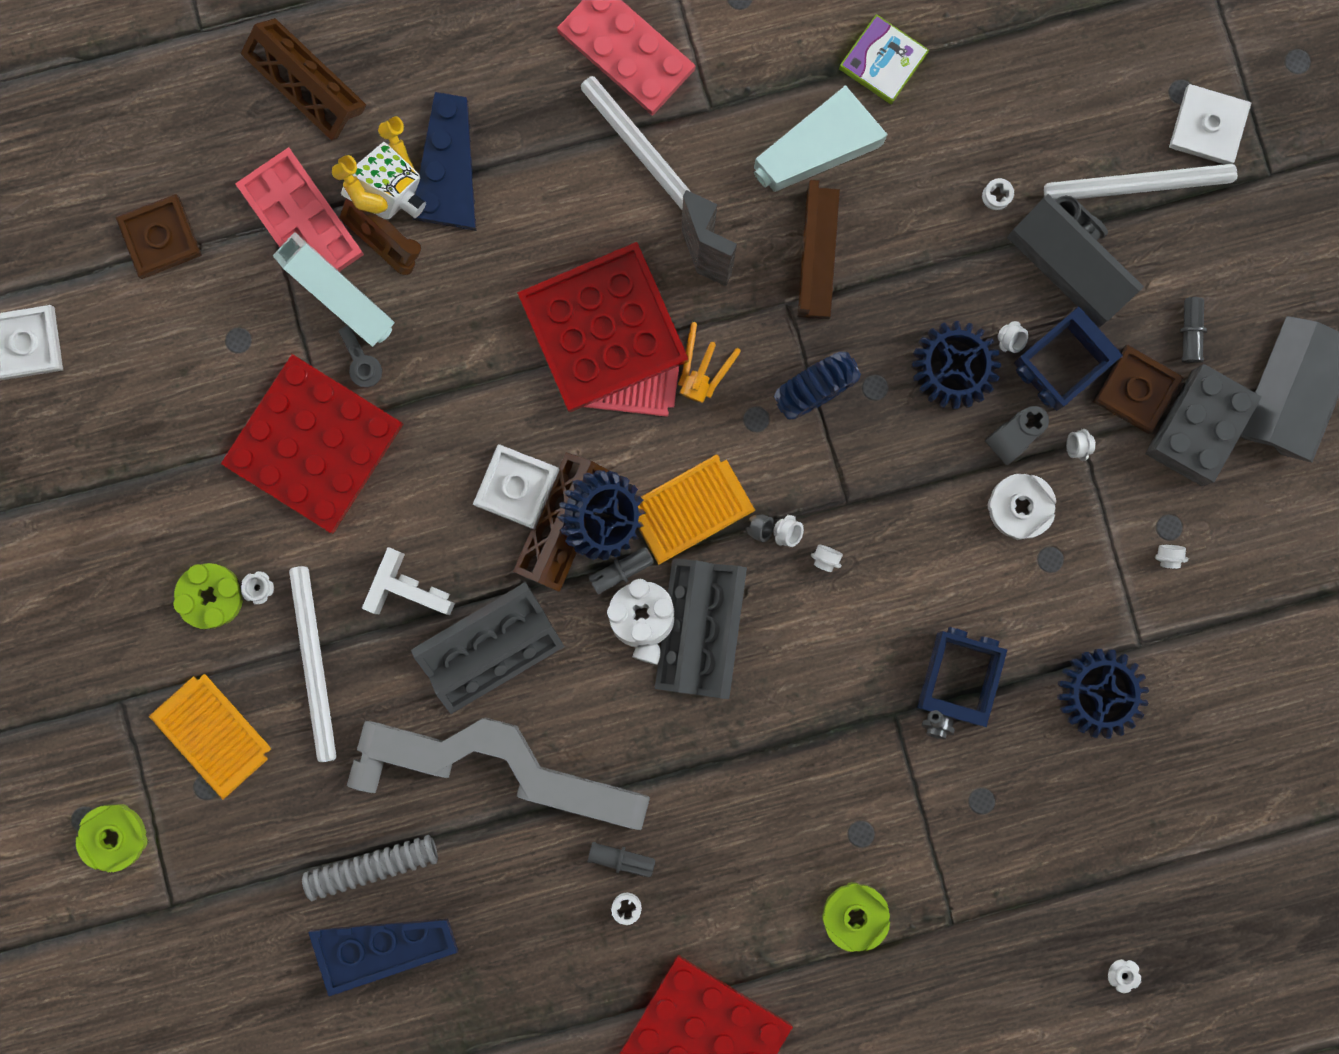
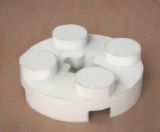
(1040, 509)
(641, 631)

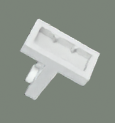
(404, 586)

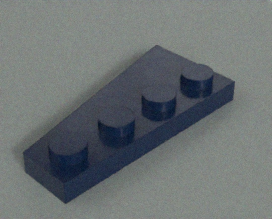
(447, 165)
(372, 952)

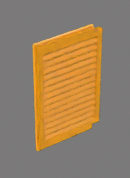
(692, 508)
(211, 735)

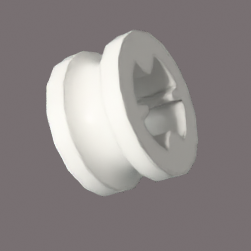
(1005, 188)
(617, 905)

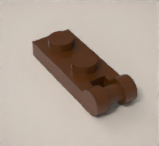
(382, 237)

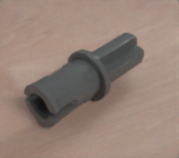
(1193, 330)
(621, 570)
(621, 860)

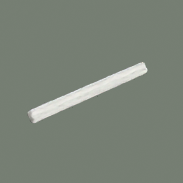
(634, 139)
(1143, 182)
(312, 664)

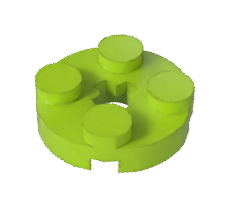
(190, 603)
(91, 837)
(856, 937)

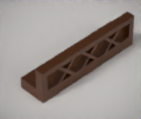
(303, 70)
(818, 251)
(553, 552)

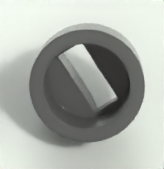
(761, 527)

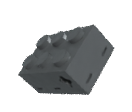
(1203, 425)

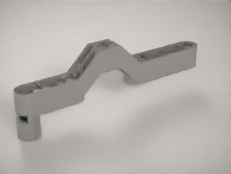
(502, 740)

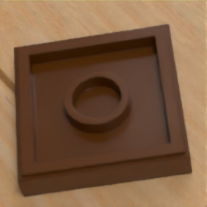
(158, 236)
(1138, 389)

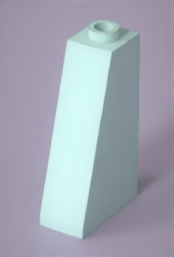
(821, 141)
(333, 289)

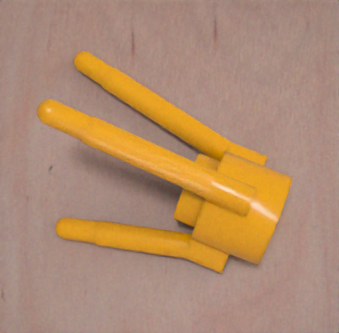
(696, 385)

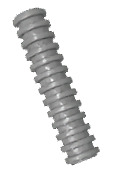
(369, 868)

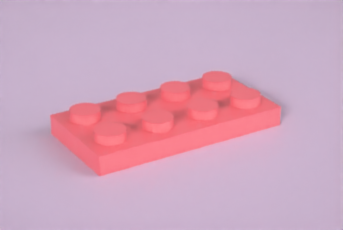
(627, 50)
(292, 203)

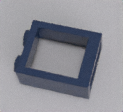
(1090, 337)
(984, 645)

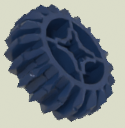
(947, 353)
(817, 385)
(608, 492)
(1130, 699)

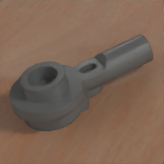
(365, 369)
(938, 725)

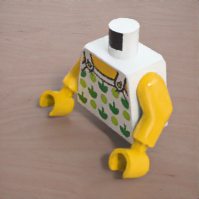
(384, 178)

